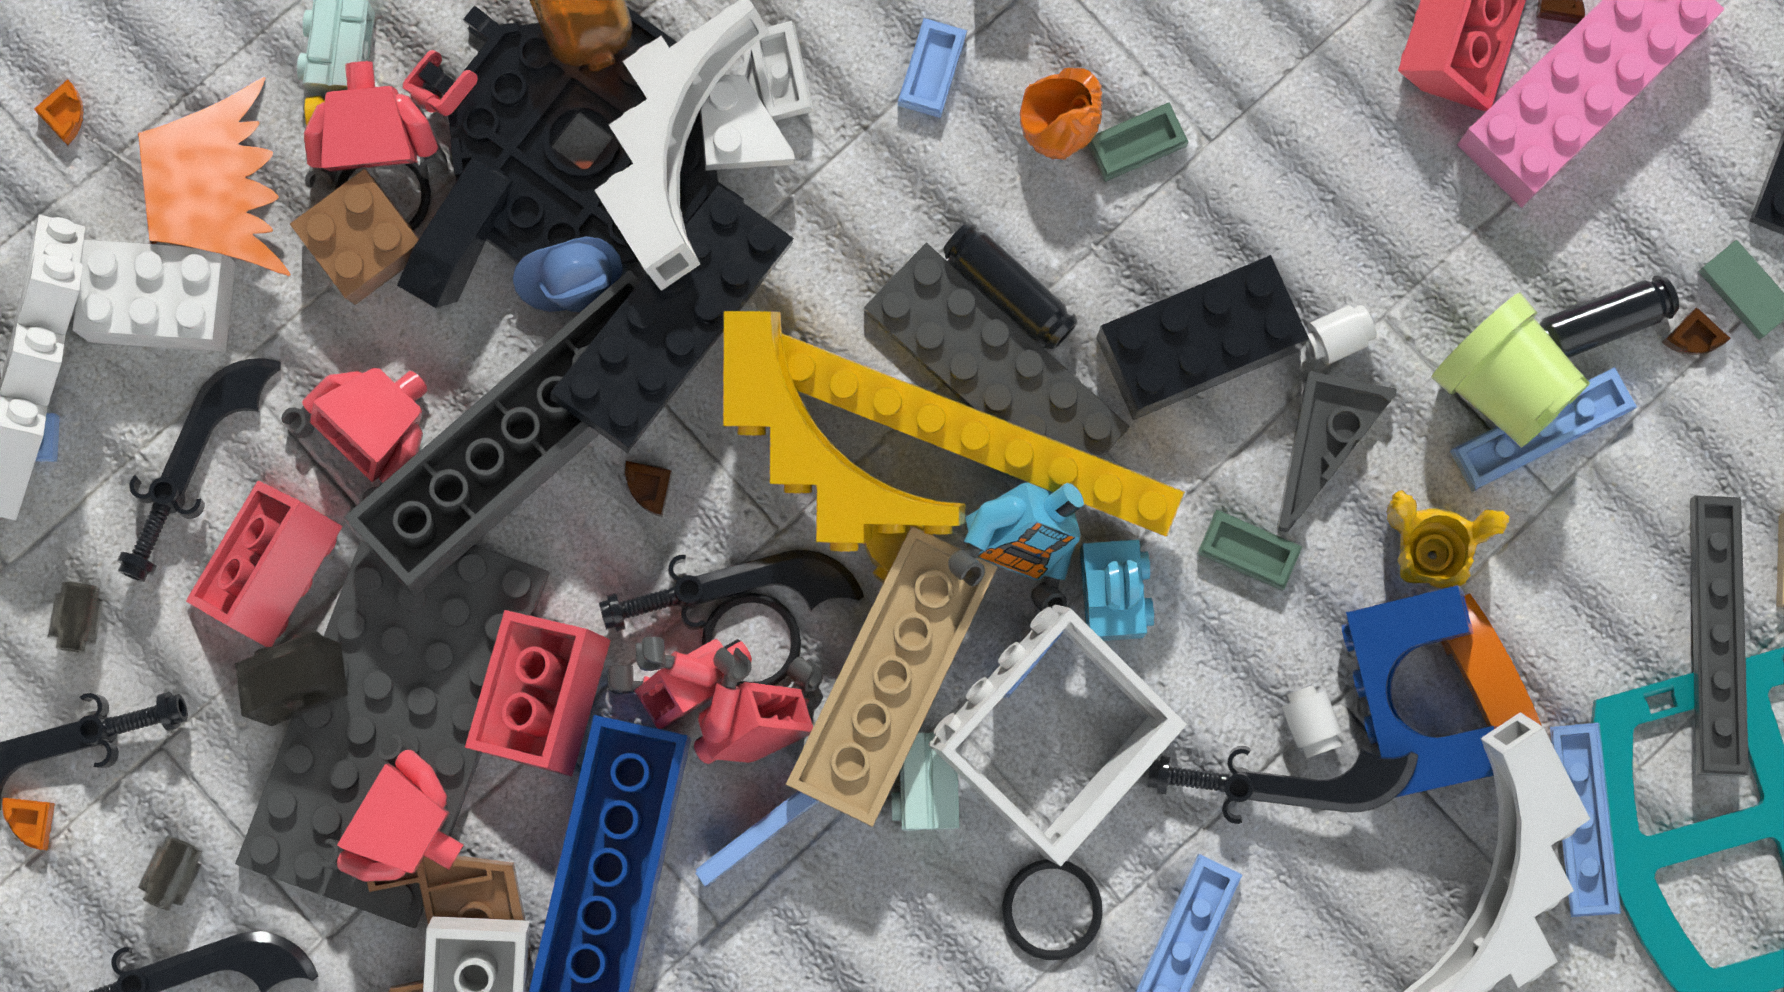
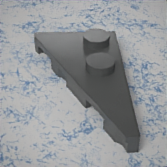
(1329, 425)

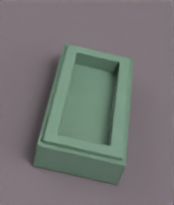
(1137, 142)
(1746, 289)
(1249, 550)

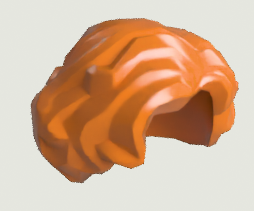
(1062, 112)

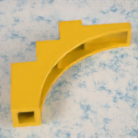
(849, 500)

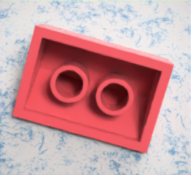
(1461, 48)
(264, 564)
(538, 692)

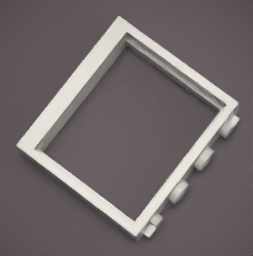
(1115, 776)

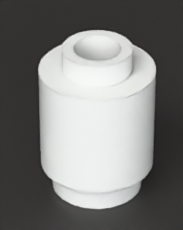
(1340, 334)
(1312, 721)

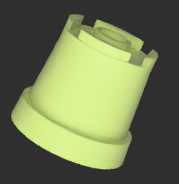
(1512, 372)

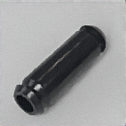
(1010, 285)
(1612, 316)

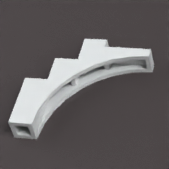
(655, 133)
(36, 351)
(1525, 877)

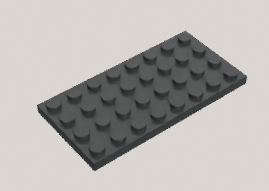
(408, 673)

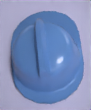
(567, 274)

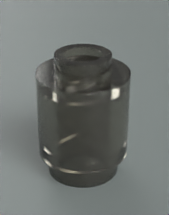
(75, 616)
(170, 873)

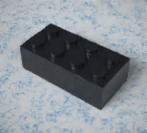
(1202, 337)

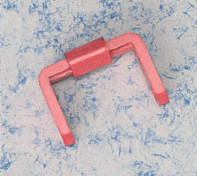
(430, 101)

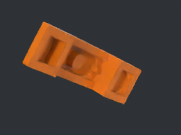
(1489, 671)

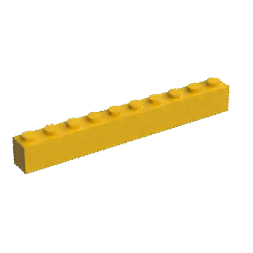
(981, 436)

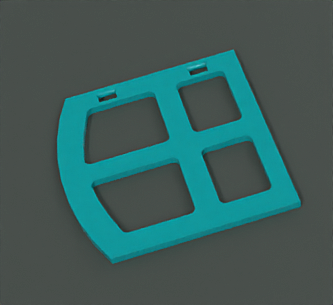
(1642, 855)

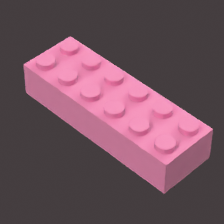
(1581, 89)

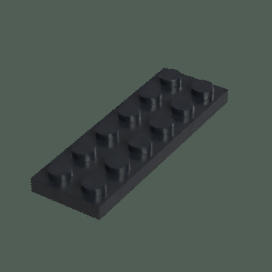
(665, 334)

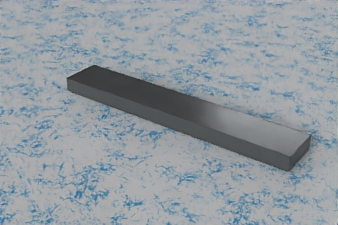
(1719, 636)

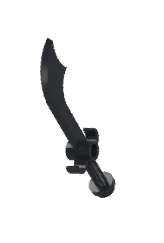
(225, 393)
(806, 572)
(88, 733)
(1363, 787)
(257, 954)

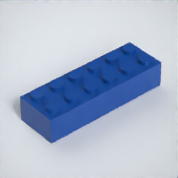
(611, 859)

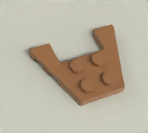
(467, 890)

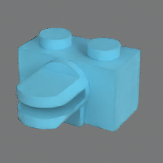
(1115, 589)

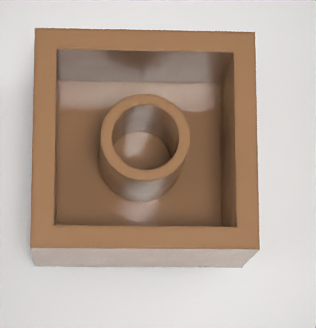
(357, 236)

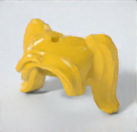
(1441, 532)

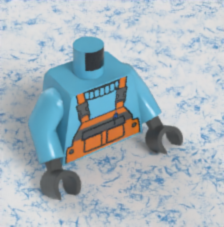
(1025, 533)

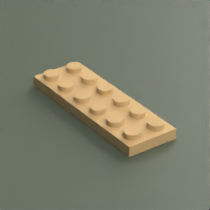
(889, 680)

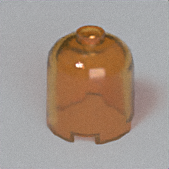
(584, 30)

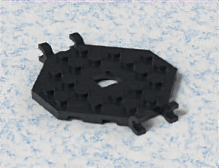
(521, 111)

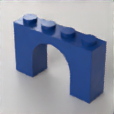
(1382, 639)

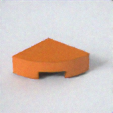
(63, 111)
(29, 821)

